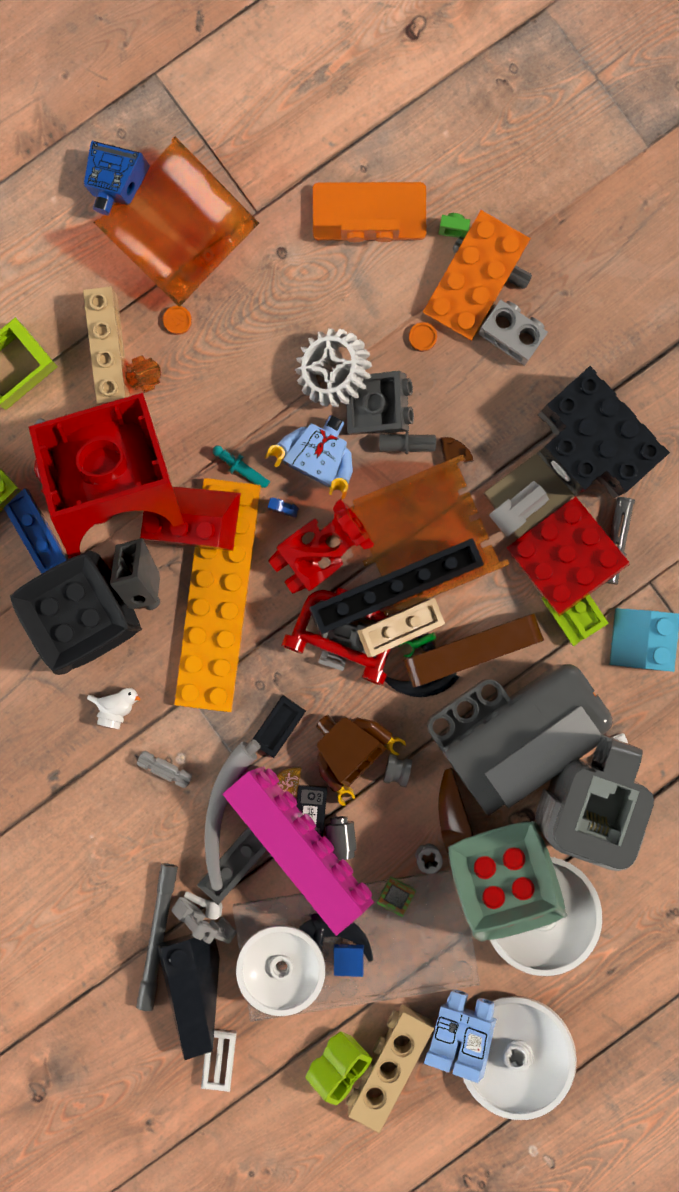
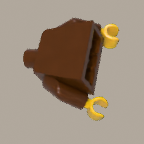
(349, 750)

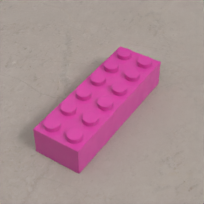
(299, 848)

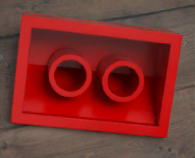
(207, 517)

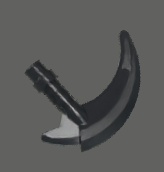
(425, 690)
(318, 930)

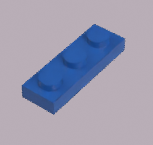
(34, 531)

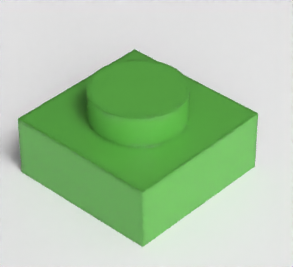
(454, 225)

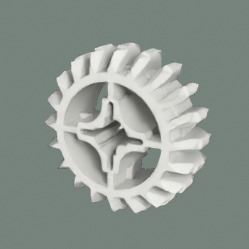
(313, 365)

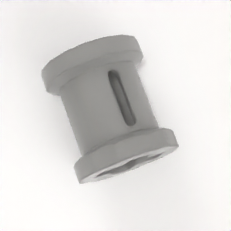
(430, 867)

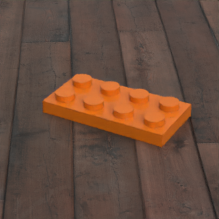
(476, 275)

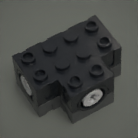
(597, 438)

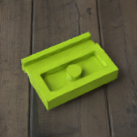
(579, 620)

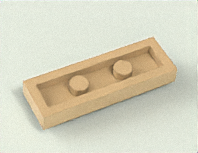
(400, 627)

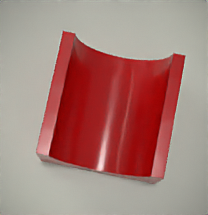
(102, 466)

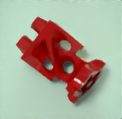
(305, 557)

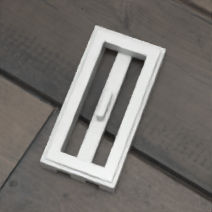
(221, 1035)

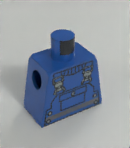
(113, 175)

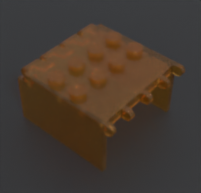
(421, 519)

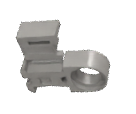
(343, 635)
(193, 918)

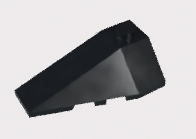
(192, 985)

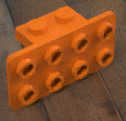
(369, 211)

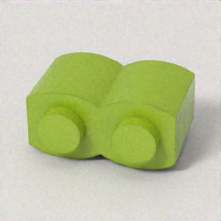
(338, 1068)

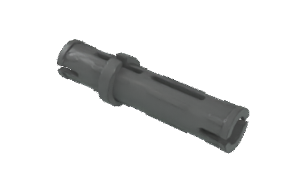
(623, 507)

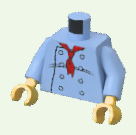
(317, 454)

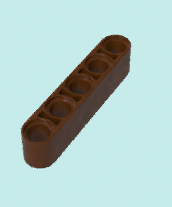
(473, 650)

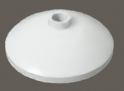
(278, 990)

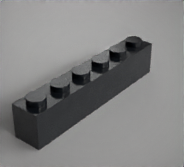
(396, 586)

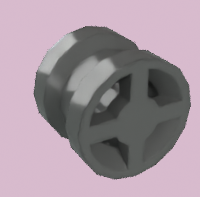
(397, 770)

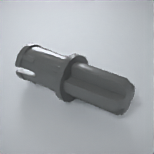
(407, 443)

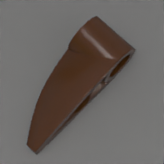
(452, 813)

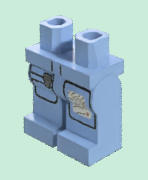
(462, 1037)

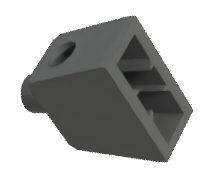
(135, 575)

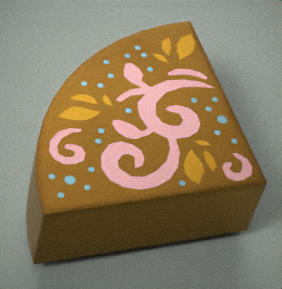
(289, 779)

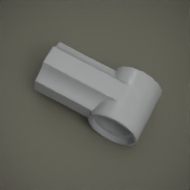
(514, 512)

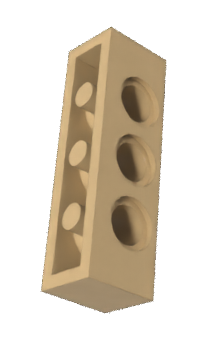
(106, 344)
(375, 1110)

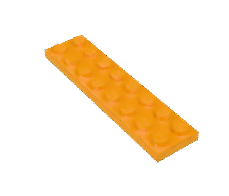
(217, 610)

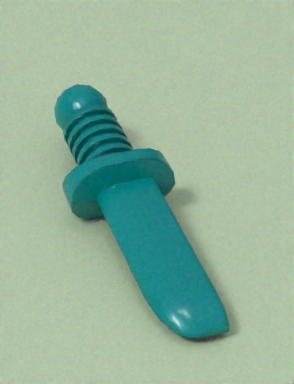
(239, 466)

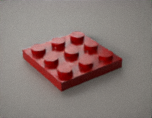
(568, 556)

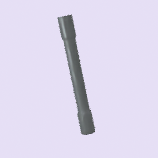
(149, 984)

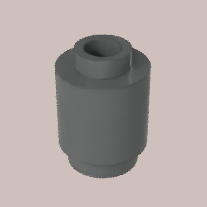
(342, 836)

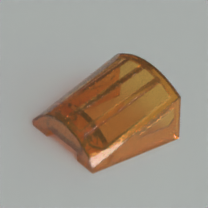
(178, 223)

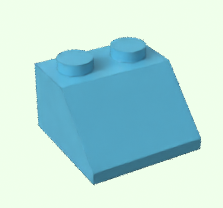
(644, 639)

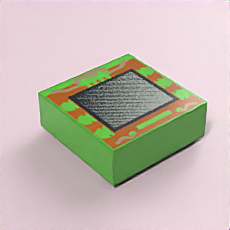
(396, 896)

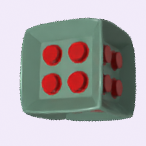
(506, 881)

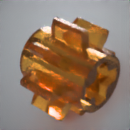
(143, 374)

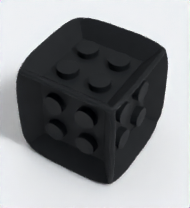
(74, 613)

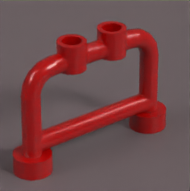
(300, 637)

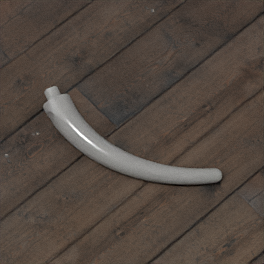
(231, 771)

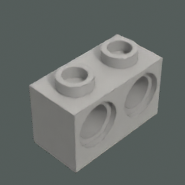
(508, 338)

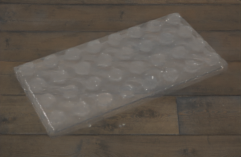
(411, 954)

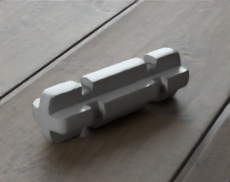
(164, 769)

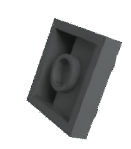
(381, 405)

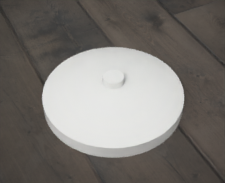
(564, 943)
(527, 1062)

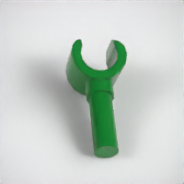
(418, 643)

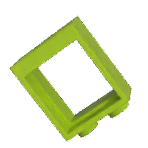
(8, 333)

